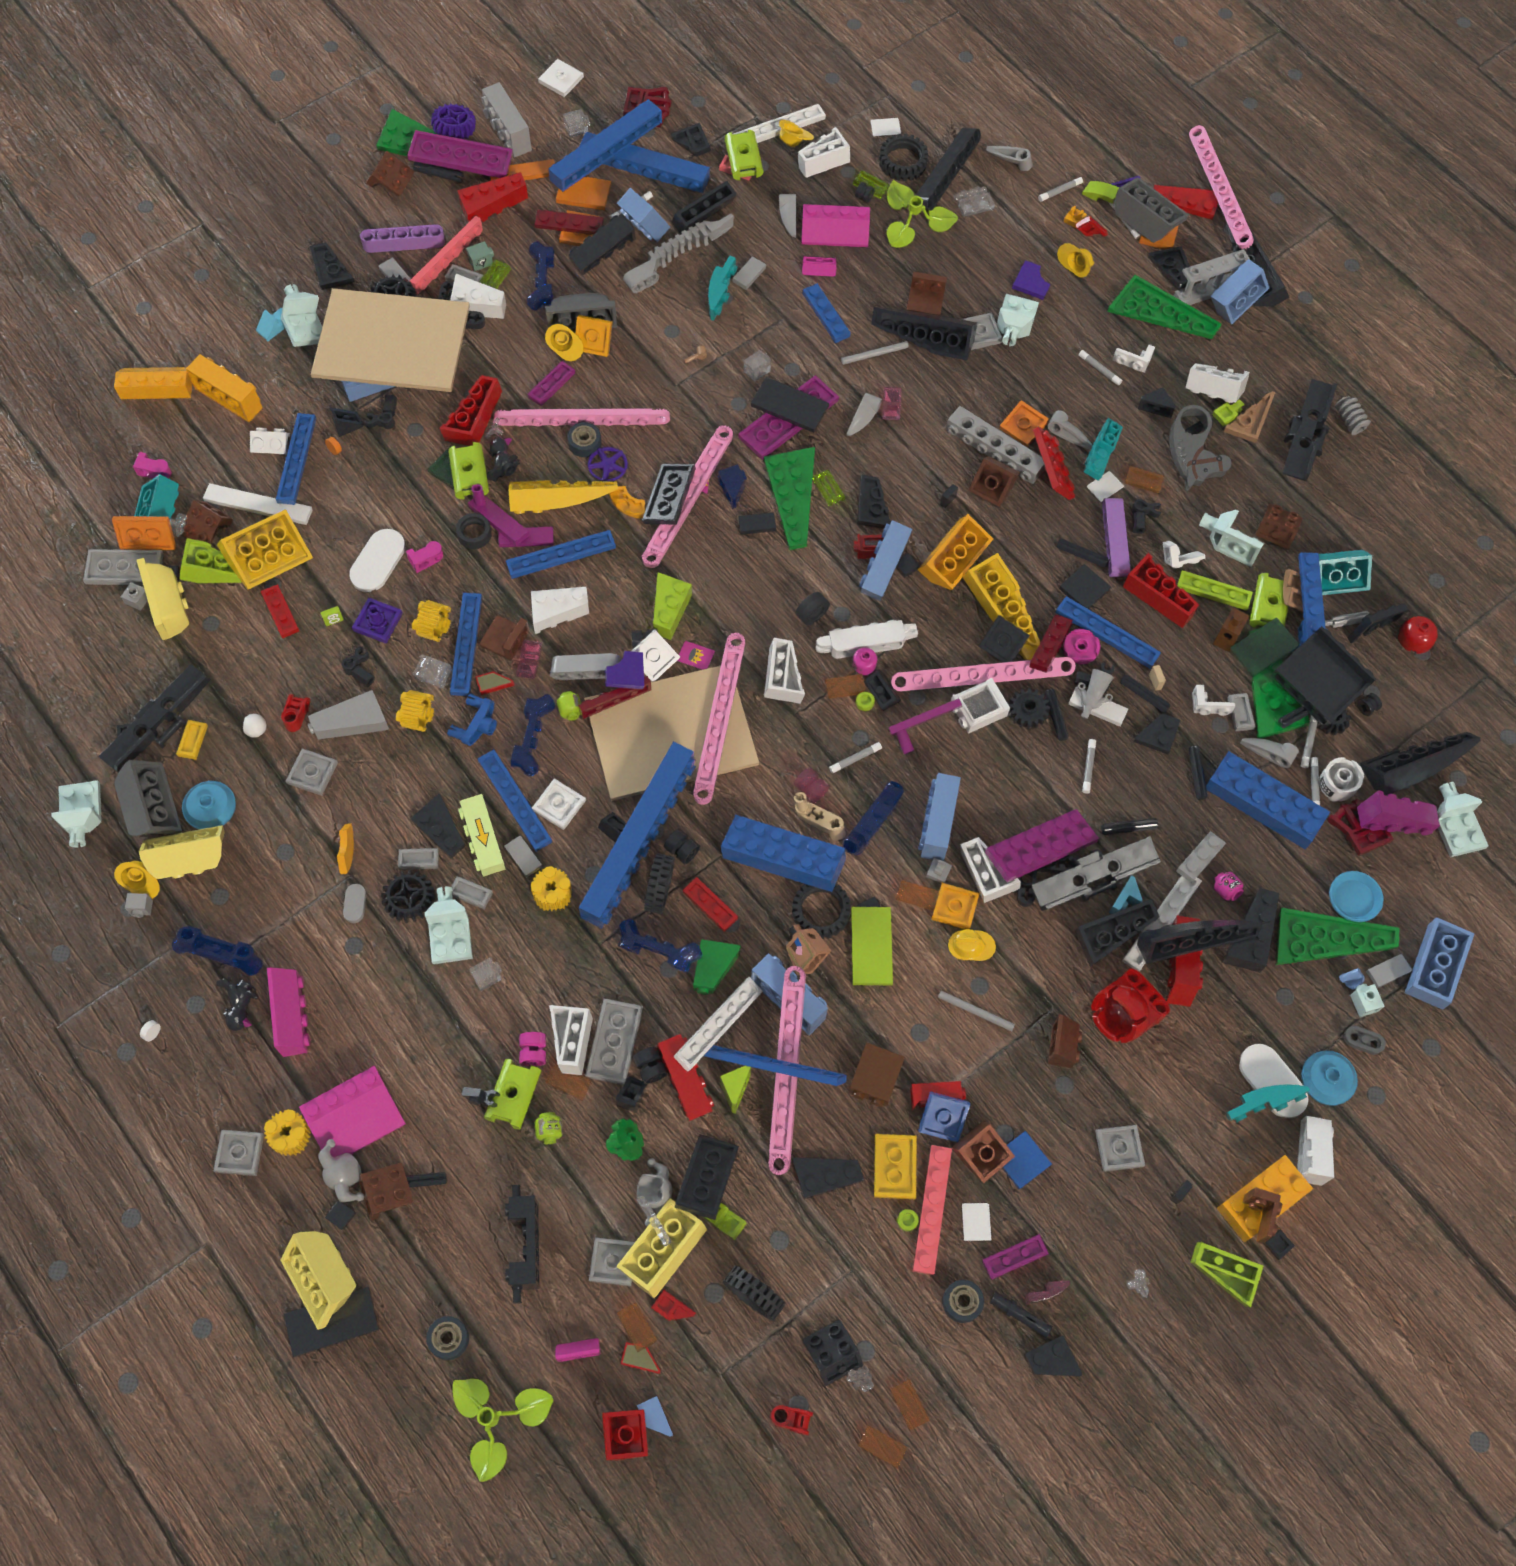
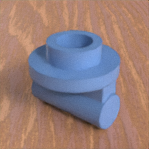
(1352, 978)

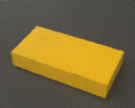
(192, 739)

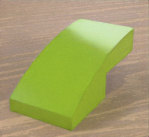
(1100, 190)
(728, 1222)

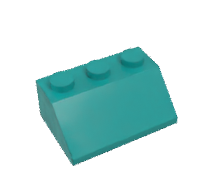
(157, 498)
(1345, 571)

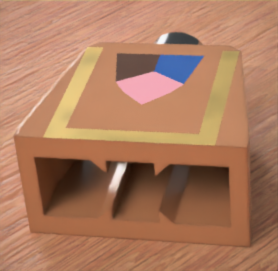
(806, 949)

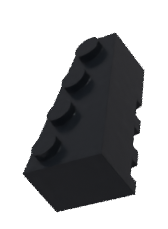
(602, 244)

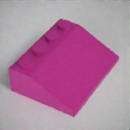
(353, 1113)

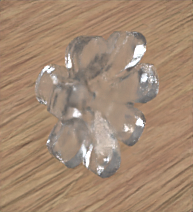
(494, 428)
(178, 523)
(1139, 1283)
(861, 1378)

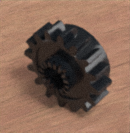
(1031, 700)

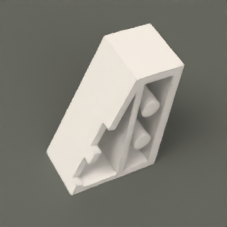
(557, 606)

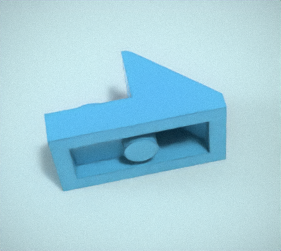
(270, 324)
(1129, 894)

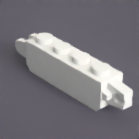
(875, 636)

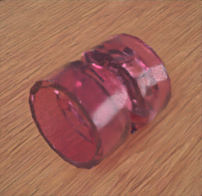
(811, 785)

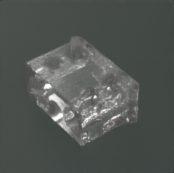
(432, 671)

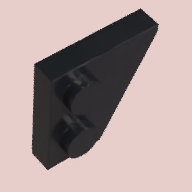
(692, 139)
(1159, 734)
(1053, 1359)

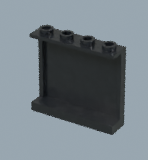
(1323, 677)

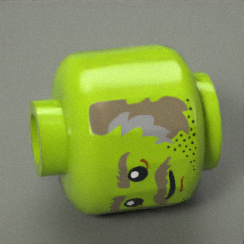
(568, 705)
(548, 1127)

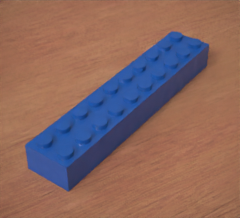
(637, 835)

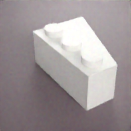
(824, 154)
(480, 297)
(1217, 383)
(782, 676)
(984, 873)
(571, 1037)
(1316, 1150)

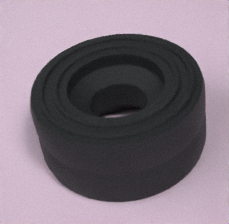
(812, 608)

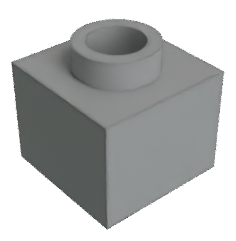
(134, 596)
(138, 904)

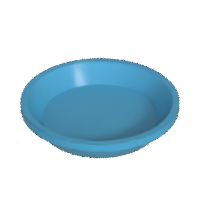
(208, 805)
(1356, 896)
(1329, 1077)

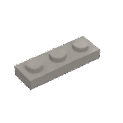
(1200, 857)

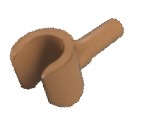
(701, 354)

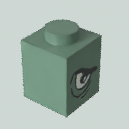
(480, 256)

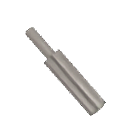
(1347, 619)

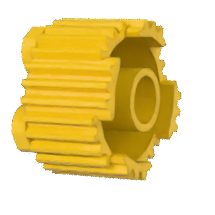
(432, 620)
(415, 710)
(551, 879)
(279, 1125)

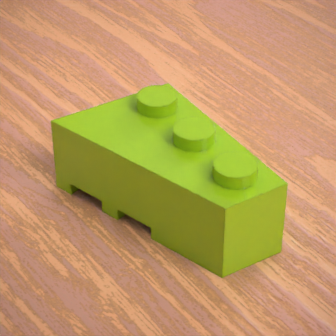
(670, 604)
(1229, 1271)

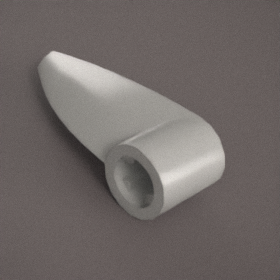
(1013, 154)
(787, 209)
(867, 409)
(1063, 428)
(1278, 753)

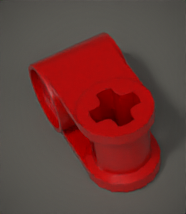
(295, 709)
(793, 1419)

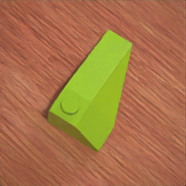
(205, 564)

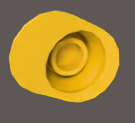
(792, 133)
(1075, 259)
(564, 342)
(136, 878)
(971, 945)

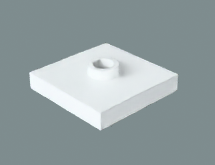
(560, 77)
(656, 655)
(558, 804)

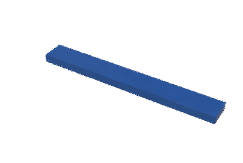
(776, 1065)

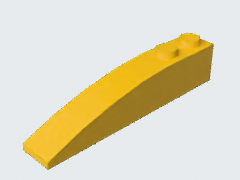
(544, 495)
(1000, 595)

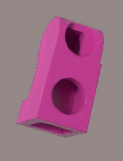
(151, 468)
(426, 556)

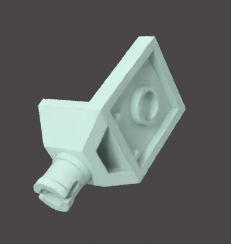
(300, 317)
(1016, 318)
(1231, 541)
(79, 810)
(1458, 822)
(448, 929)

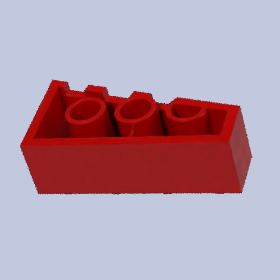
(492, 196)
(474, 412)
(1160, 591)
(1185, 973)

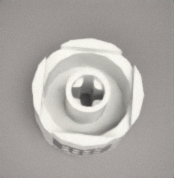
(1341, 779)

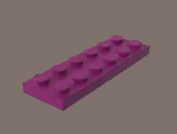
(460, 154)
(771, 432)
(1041, 845)

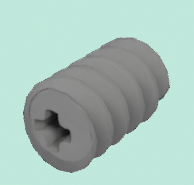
(1352, 415)

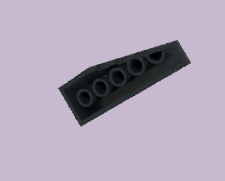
(1277, 291)
(932, 332)
(1402, 769)
(1193, 937)

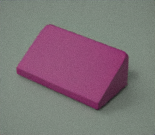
(819, 266)
(577, 1350)

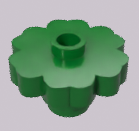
(625, 1140)

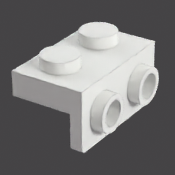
(269, 442)

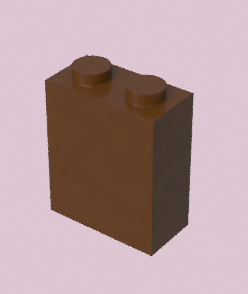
(876, 1075)

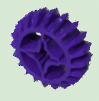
(453, 121)

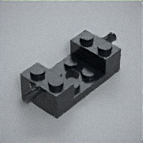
(524, 1212)

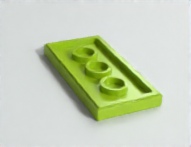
(871, 946)

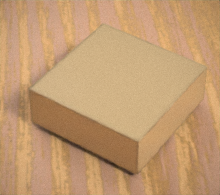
(1157, 677)

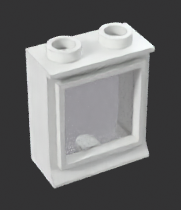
(981, 706)

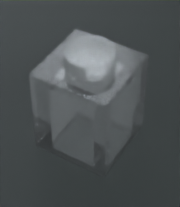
(576, 123)
(757, 365)
(486, 973)

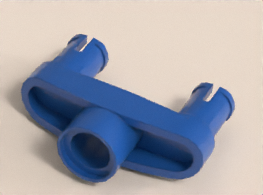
(480, 724)

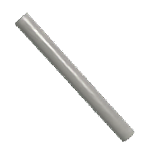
(876, 352)
(976, 1010)

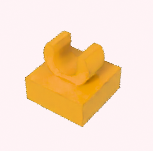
(1074, 216)

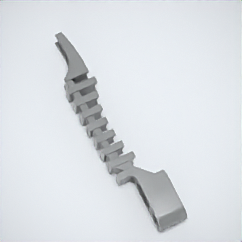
(646, 273)

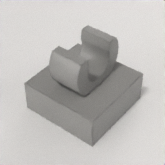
(938, 870)

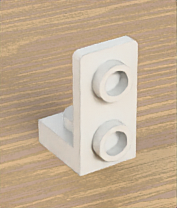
(1134, 361)
(1172, 557)
(1203, 707)

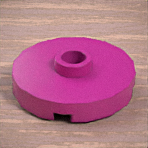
(1084, 639)

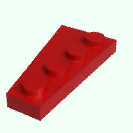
(1191, 200)

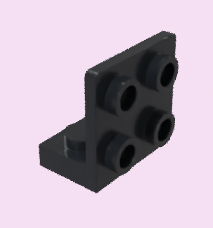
(833, 1352)

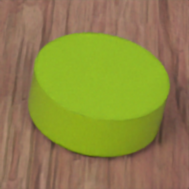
(865, 701)
(907, 1220)

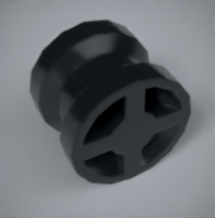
(864, 192)
(1369, 704)

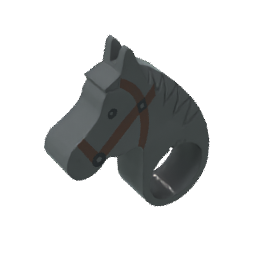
(1188, 452)

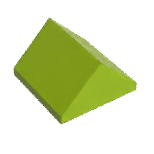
(734, 1085)

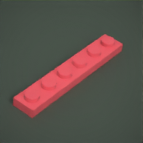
(446, 255)
(932, 1210)

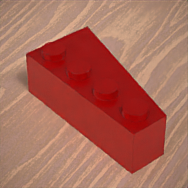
(687, 1084)

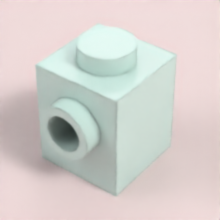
(1367, 1000)

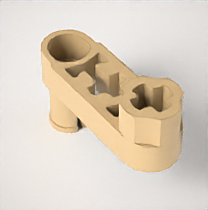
(830, 823)

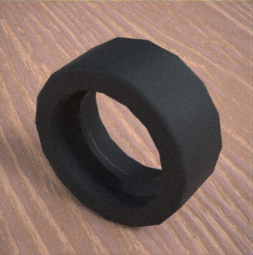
(469, 519)

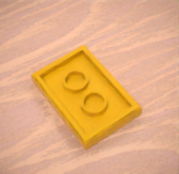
(895, 1166)

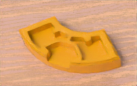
(626, 503)
(346, 848)

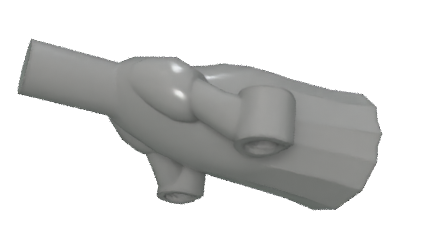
(1093, 696)

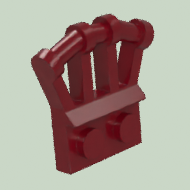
(638, 95)
(1361, 839)

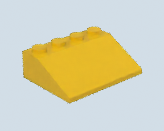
(265, 549)

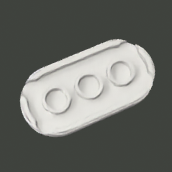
(377, 560)
(1265, 1068)

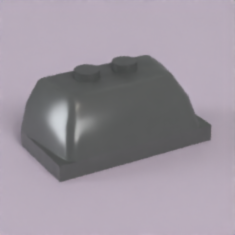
(1147, 210)
(567, 308)
(146, 799)

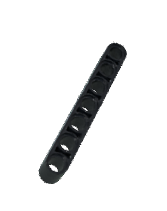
(948, 167)

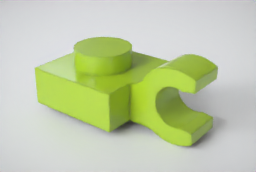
(1227, 413)

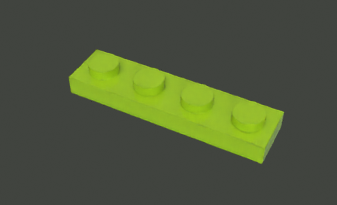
(1214, 590)

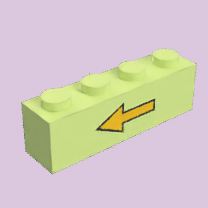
(482, 835)

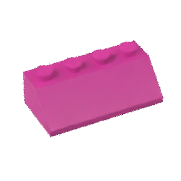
(835, 225)
(288, 1011)

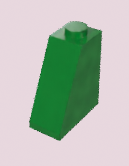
(714, 965)

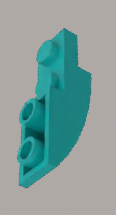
(719, 285)
(1102, 449)
(1274, 1096)

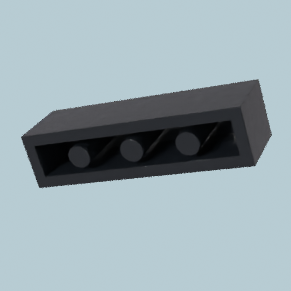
(704, 207)

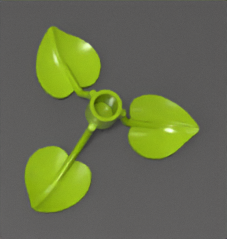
(902, 196)
(470, 1396)

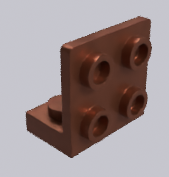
(391, 174)
(926, 293)
(204, 521)
(1279, 526)
(505, 637)
(385, 1189)
(1271, 1205)

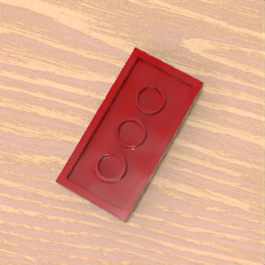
(1054, 463)

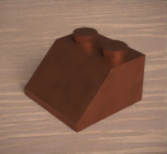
(993, 480)
(1064, 1042)
(983, 1151)

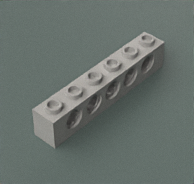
(992, 436)

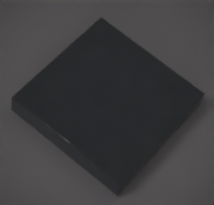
(1085, 587)
(1004, 640)

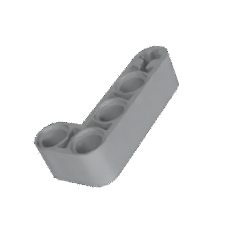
(582, 666)

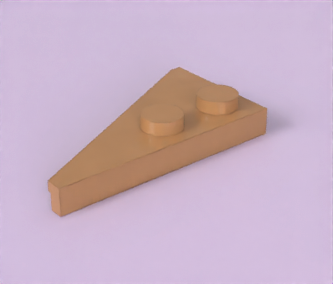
(1251, 422)

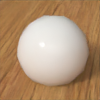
(254, 725)

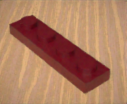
(568, 222)
(1050, 643)
(609, 699)

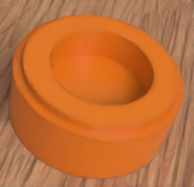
(333, 445)

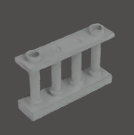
(1206, 270)

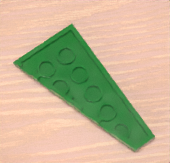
(399, 133)
(1153, 305)
(792, 486)
(1272, 703)
(1317, 936)

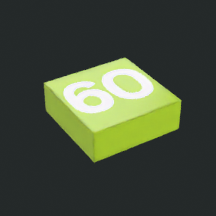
(332, 616)

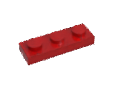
(280, 611)
(710, 904)

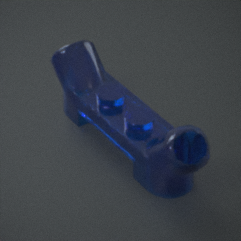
(544, 293)
(522, 755)
(873, 819)
(240, 956)
(677, 958)

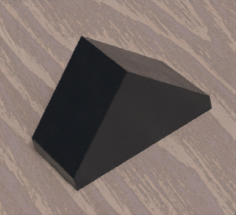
(1158, 403)
(344, 420)
(631, 1094)

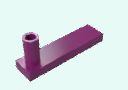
(497, 517)
(900, 728)

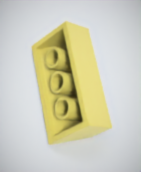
(650, 1262)

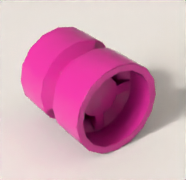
(532, 1049)

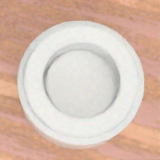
(149, 1030)

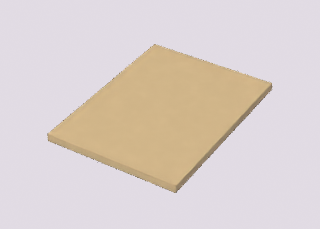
(391, 340)
(640, 731)

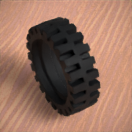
(903, 142)
(659, 883)
(826, 931)
(754, 1293)

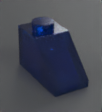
(732, 483)

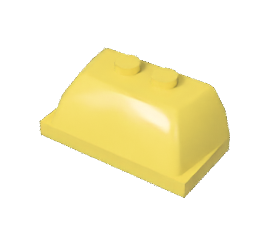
(164, 598)
(182, 852)
(318, 1274)

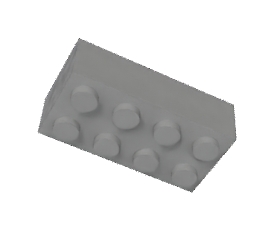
(506, 119)

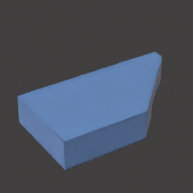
(655, 1417)

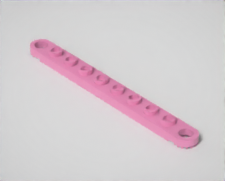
(1221, 187)
(574, 416)
(704, 468)
(978, 674)
(719, 719)
(786, 1085)

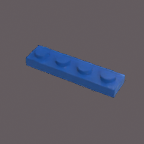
(826, 313)

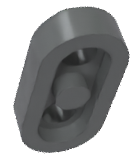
(1363, 1040)

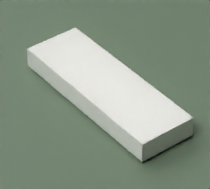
(1107, 711)

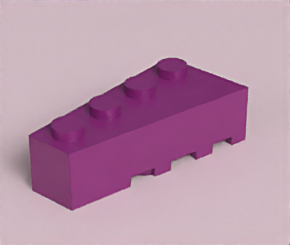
(1395, 814)

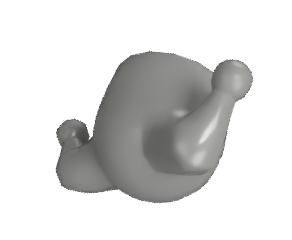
(340, 1173)
(655, 1187)

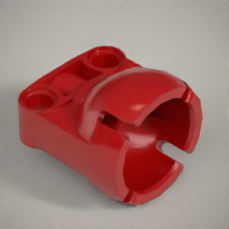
(1128, 1007)

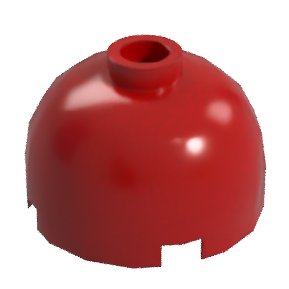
(1418, 634)

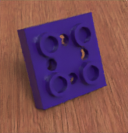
(377, 620)

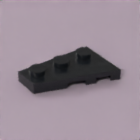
(1172, 263)
(328, 267)
(871, 503)
(1379, 619)
(439, 827)
(826, 1175)

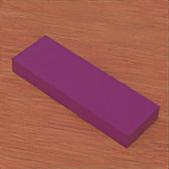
(551, 383)
(538, 537)
(1015, 1257)

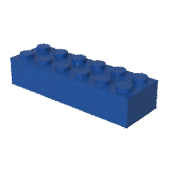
(1267, 800)
(783, 853)

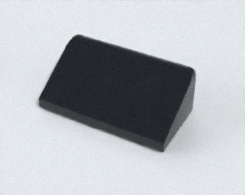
(882, 690)
(612, 826)

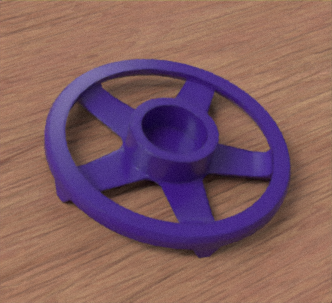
(607, 464)

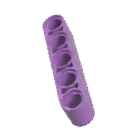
(402, 238)
(1116, 537)

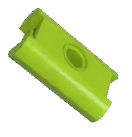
(744, 154)
(461, 462)
(1268, 590)
(513, 1078)

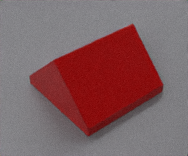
(625, 1435)

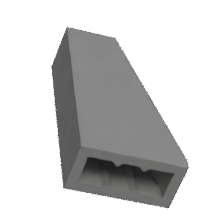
(349, 717)

